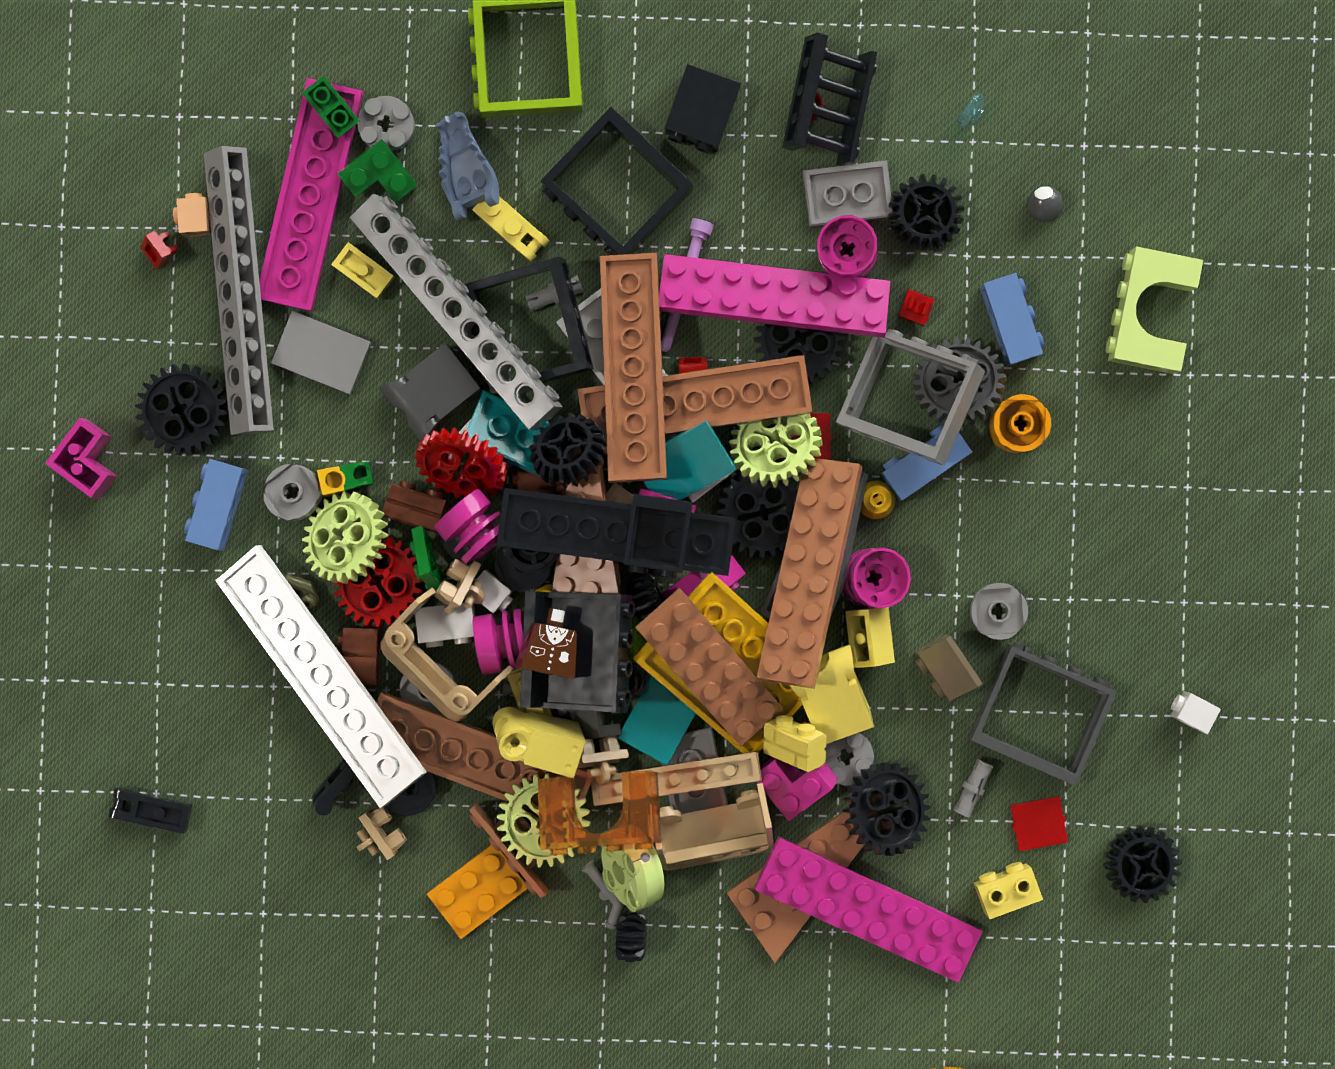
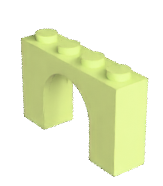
(1130, 341)

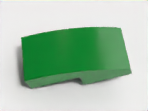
(330, 106)

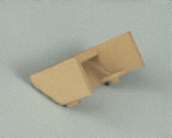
(449, 698)
(715, 832)

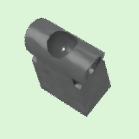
(433, 391)

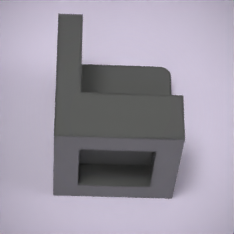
(593, 725)

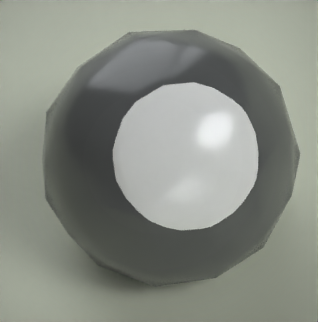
(1045, 203)

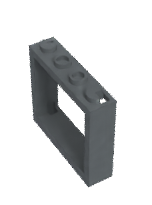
(1072, 674)

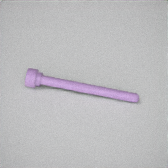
(699, 231)

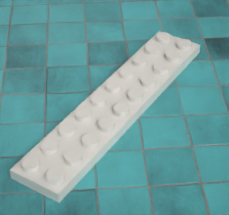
(321, 676)

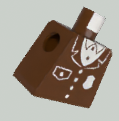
(549, 647)

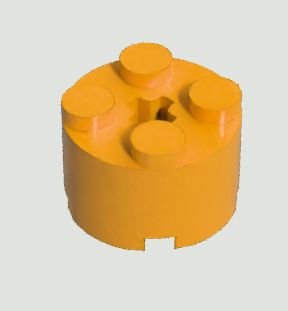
(1031, 412)

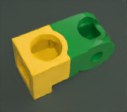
(345, 478)

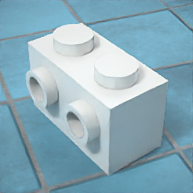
(436, 625)

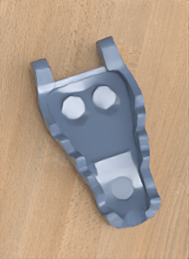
(465, 170)

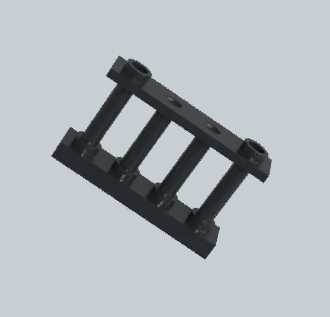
(804, 105)

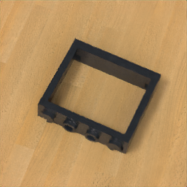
(648, 152)
(569, 310)

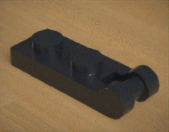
(336, 782)
(151, 811)

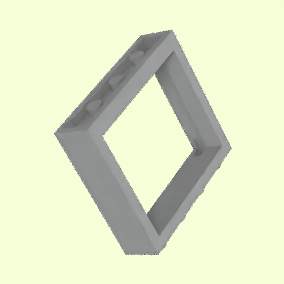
(866, 378)

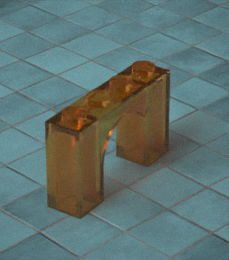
(636, 826)

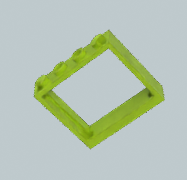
(525, 107)

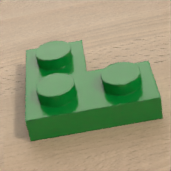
(380, 165)
(426, 566)

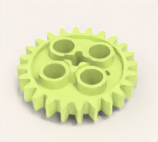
(762, 462)
(345, 537)
(528, 841)

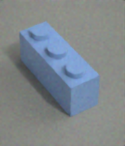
(1012, 319)
(914, 472)
(215, 504)

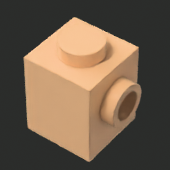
(192, 215)

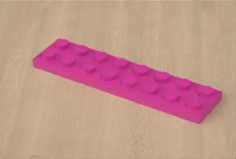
(306, 206)
(774, 296)
(868, 909)

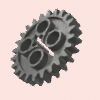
(942, 402)

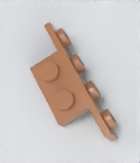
(483, 820)

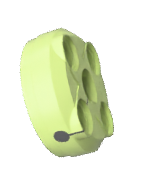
(634, 876)

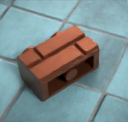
(414, 507)

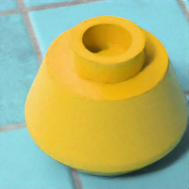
(884, 494)

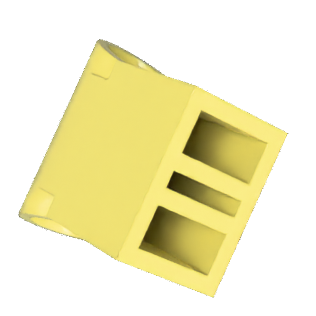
(838, 701)
(539, 740)

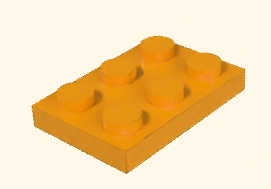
(477, 891)

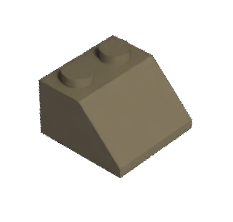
(947, 668)

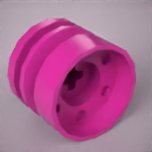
(848, 232)
(471, 526)
(889, 582)
(498, 641)

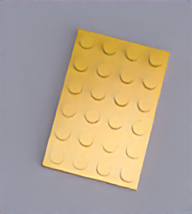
(744, 633)

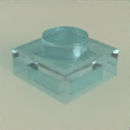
(972, 111)

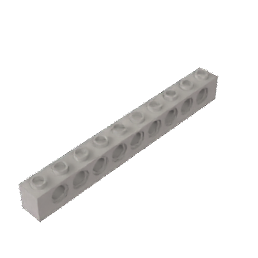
(370, 220)
(238, 290)

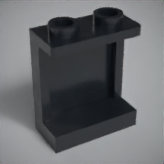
(701, 109)

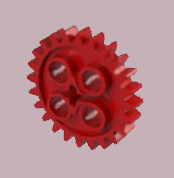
(442, 454)
(358, 595)

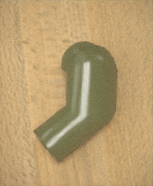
(305, 589)

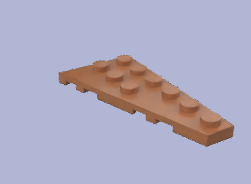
(587, 574)
(775, 921)

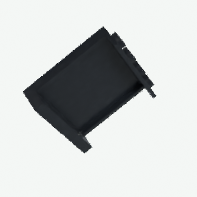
(601, 652)

